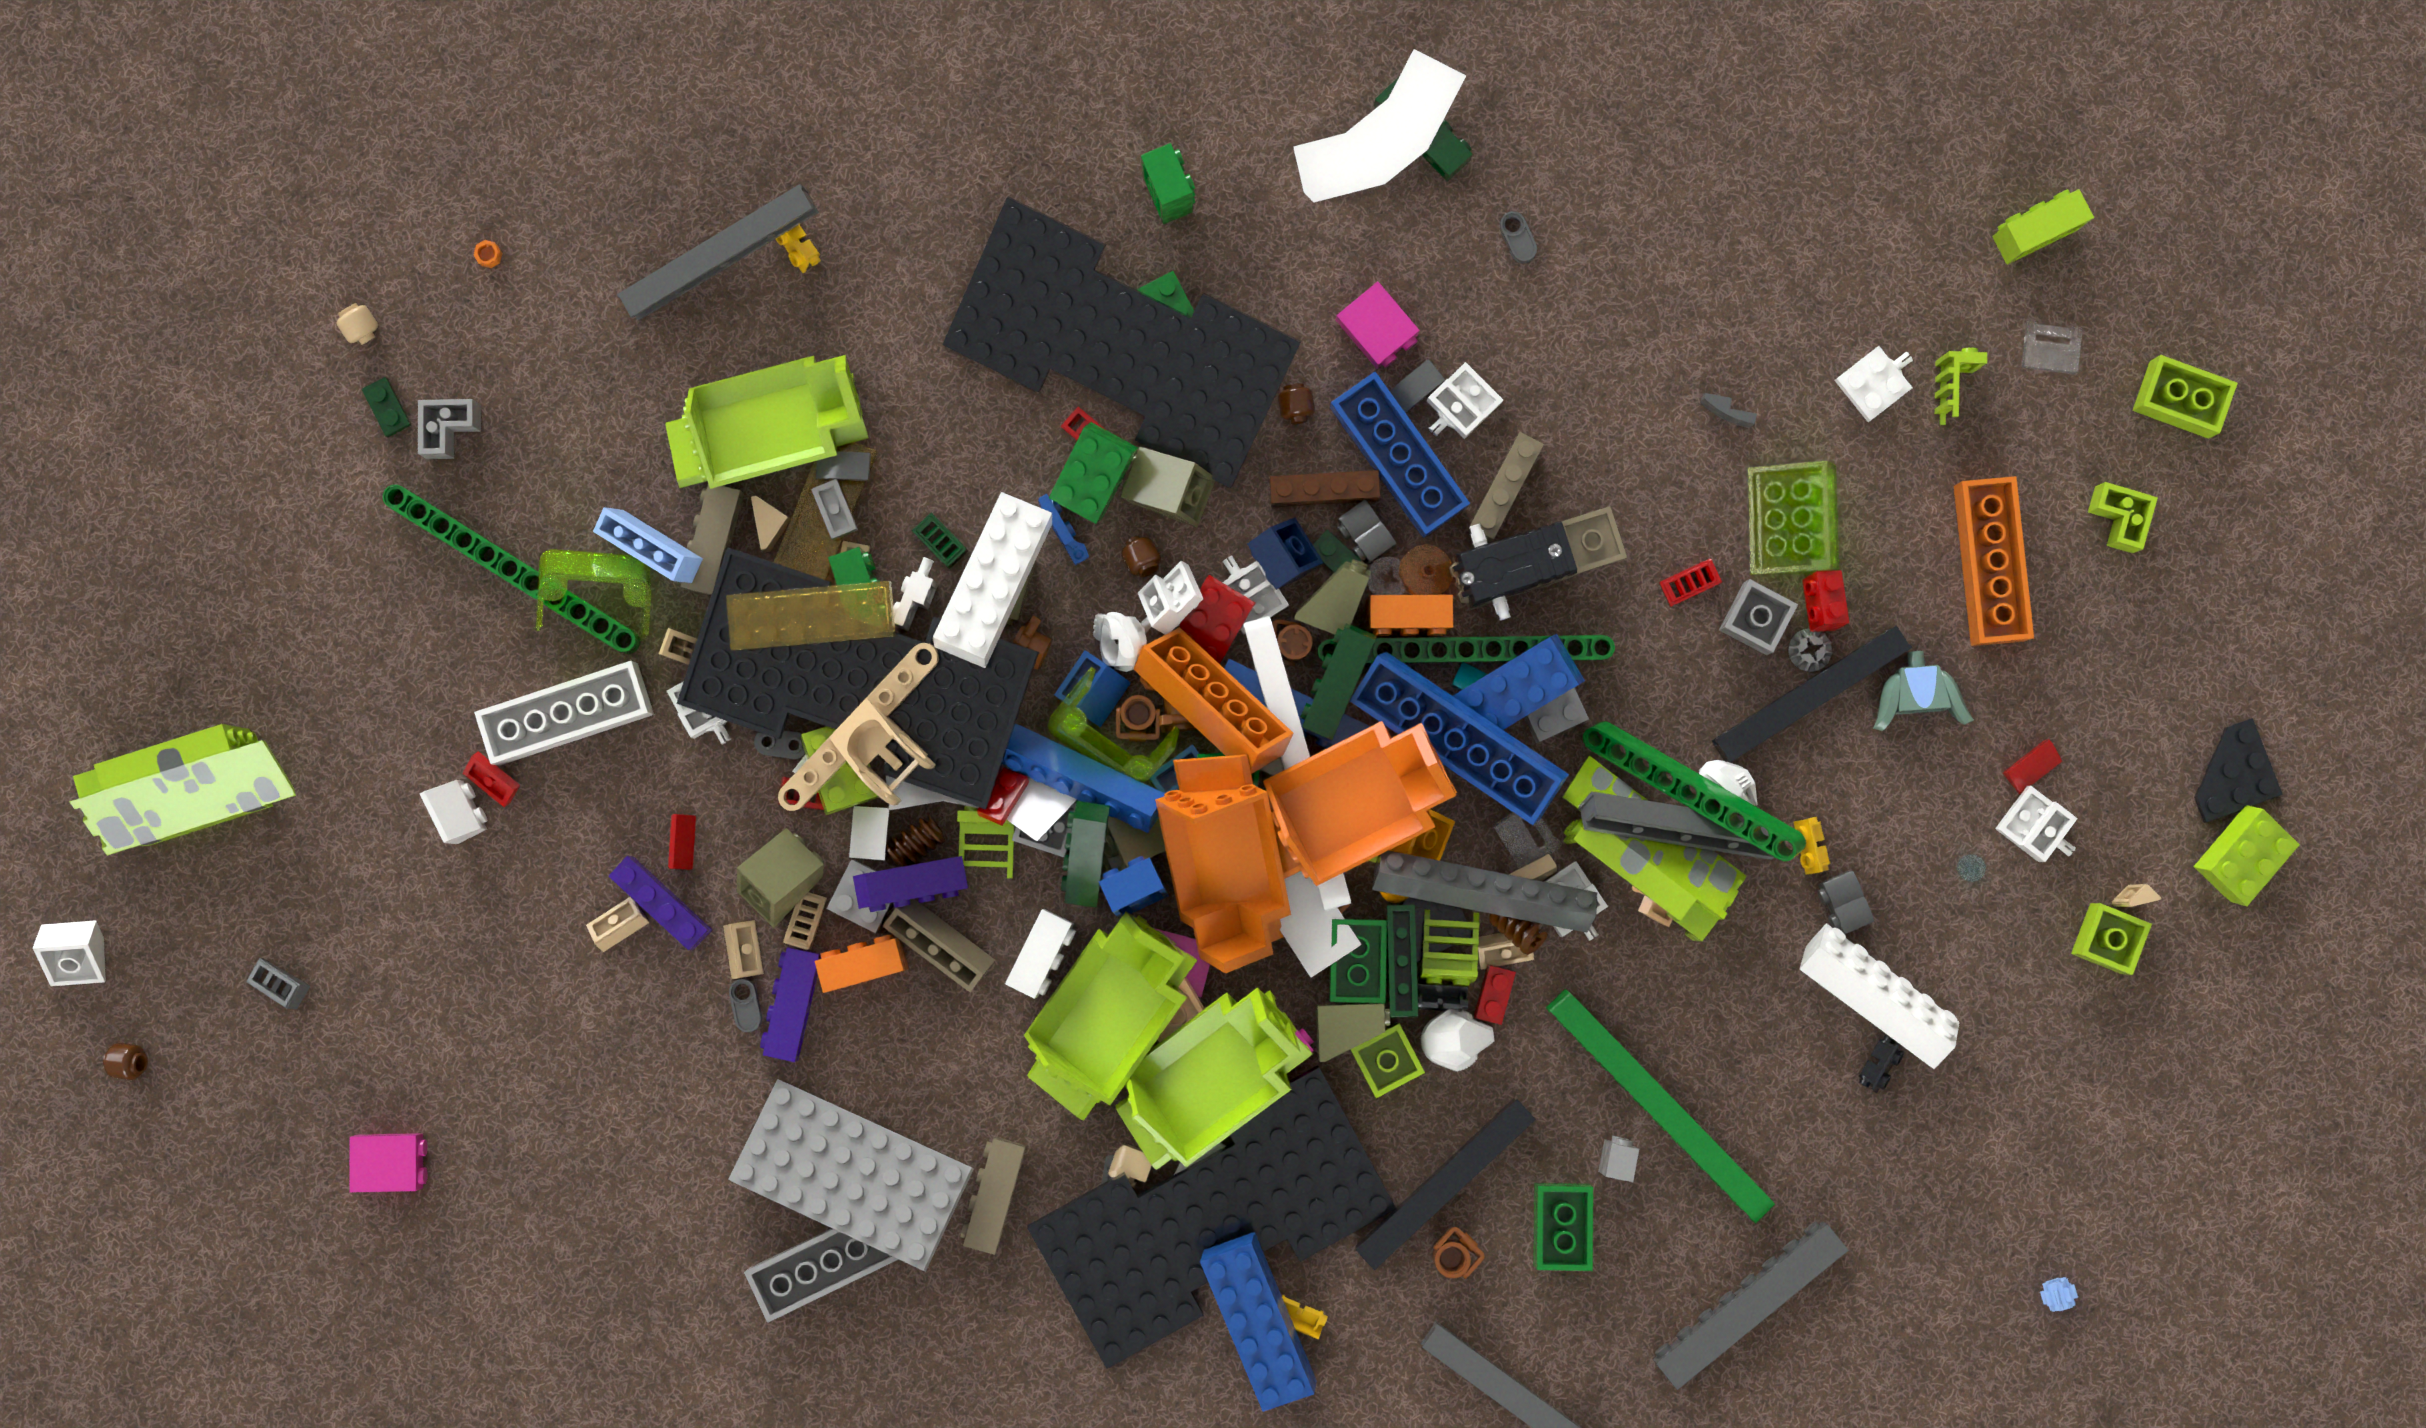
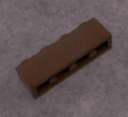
(1324, 488)

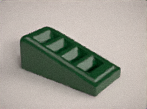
(955, 556)

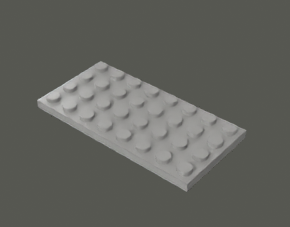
(851, 1174)

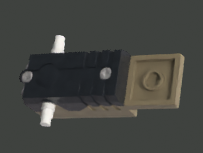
(1534, 559)

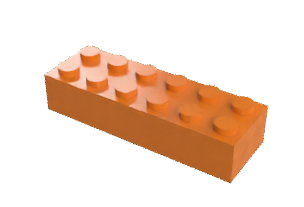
(1993, 561)
(1212, 699)

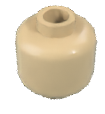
(357, 324)

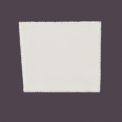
(869, 833)

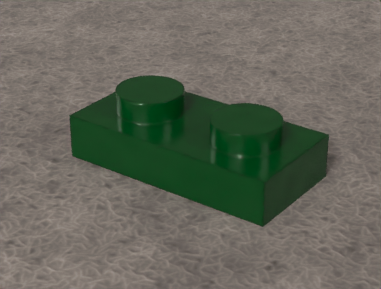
(386, 407)
(1333, 551)

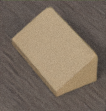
(1538, 870)
(2135, 895)
(617, 924)
(743, 949)
(1499, 951)

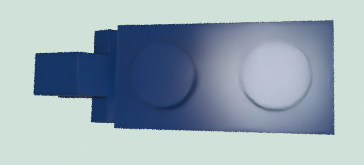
(1064, 531)

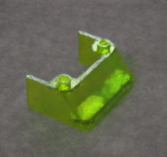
(563, 565)
(1071, 728)

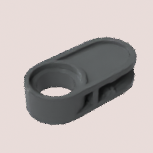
(1520, 243)
(748, 1011)

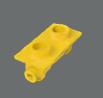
(799, 253)
(1812, 858)
(1305, 1320)

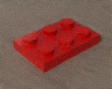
(1217, 618)

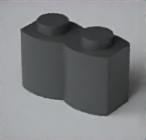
(1366, 532)
(1845, 902)

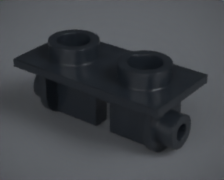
(1442, 997)
(1878, 1074)

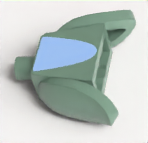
(1920, 691)

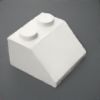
(454, 811)
(71, 953)

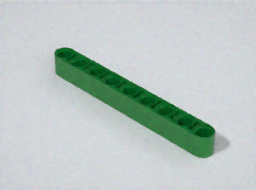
(1705, 791)

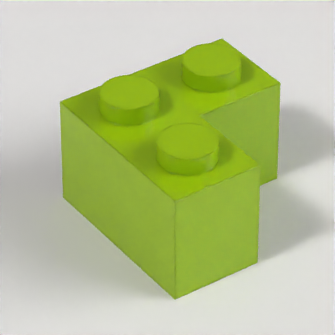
(2129, 510)

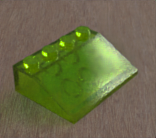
(1793, 518)

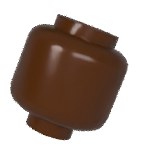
(1296, 403)
(1141, 556)
(125, 1061)

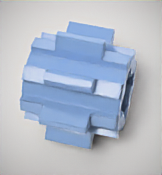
(2059, 1294)

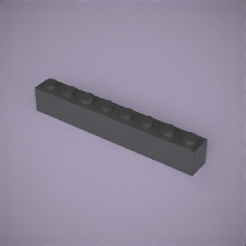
(1485, 891)
(1750, 1304)

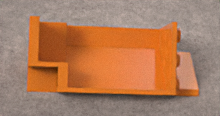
(1355, 801)
(1224, 860)

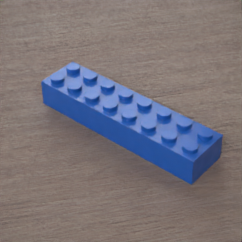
(1461, 737)

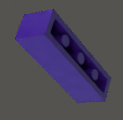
(910, 882)
(660, 902)
(791, 1005)

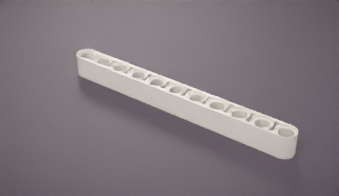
(1280, 702)

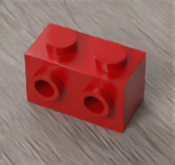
(1825, 601)

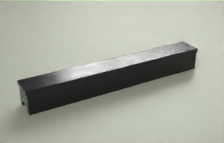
(1811, 694)
(1444, 1183)

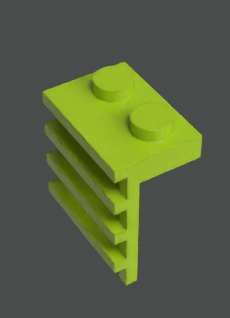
(1951, 366)
(974, 824)
(1449, 967)

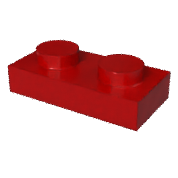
(491, 779)
(1005, 796)
(1494, 994)

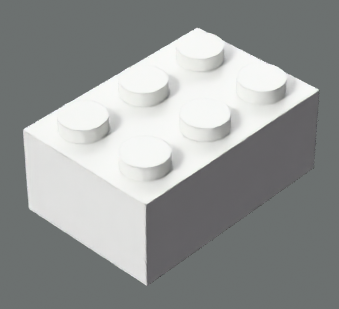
(1041, 954)

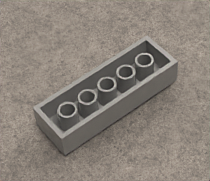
(811, 1271)

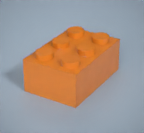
(1409, 614)
(861, 963)

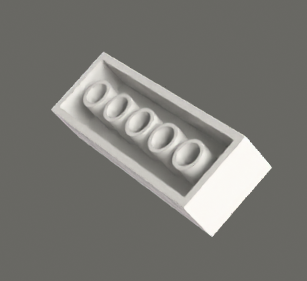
(992, 580)
(564, 713)
(1880, 995)

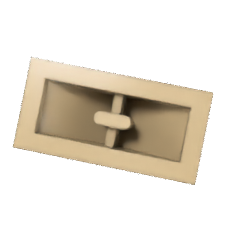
(769, 523)
(678, 646)

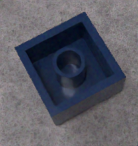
(1285, 553)

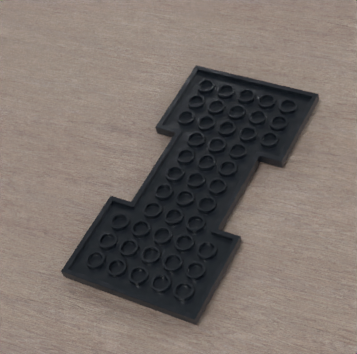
(1047, 308)
(954, 715)
(1137, 1257)

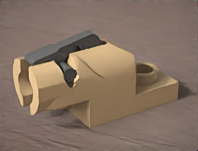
(1127, 1160)

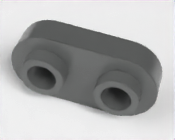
(780, 747)

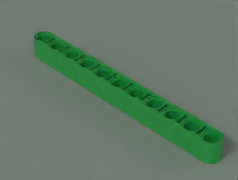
(500, 563)
(1478, 645)
(1660, 1106)

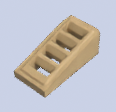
(797, 942)

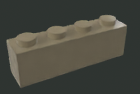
(1506, 485)
(713, 534)
(939, 944)
(994, 1195)

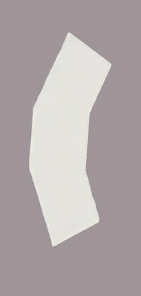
(1386, 137)
(1033, 813)
(1310, 927)

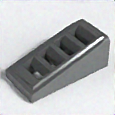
(293, 992)

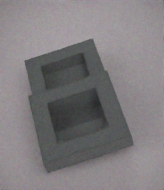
(1417, 385)
(1721, 407)
(845, 467)

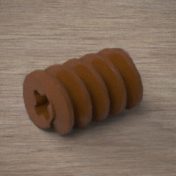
(915, 842)
(1520, 932)

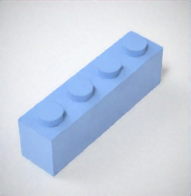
(647, 545)

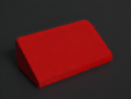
(2033, 766)
(682, 841)

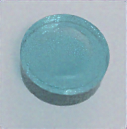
(1971, 868)

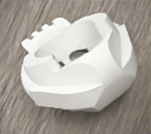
(1130, 639)
(1732, 778)
(1455, 1039)

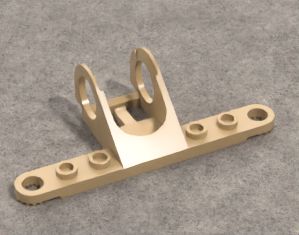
(866, 736)

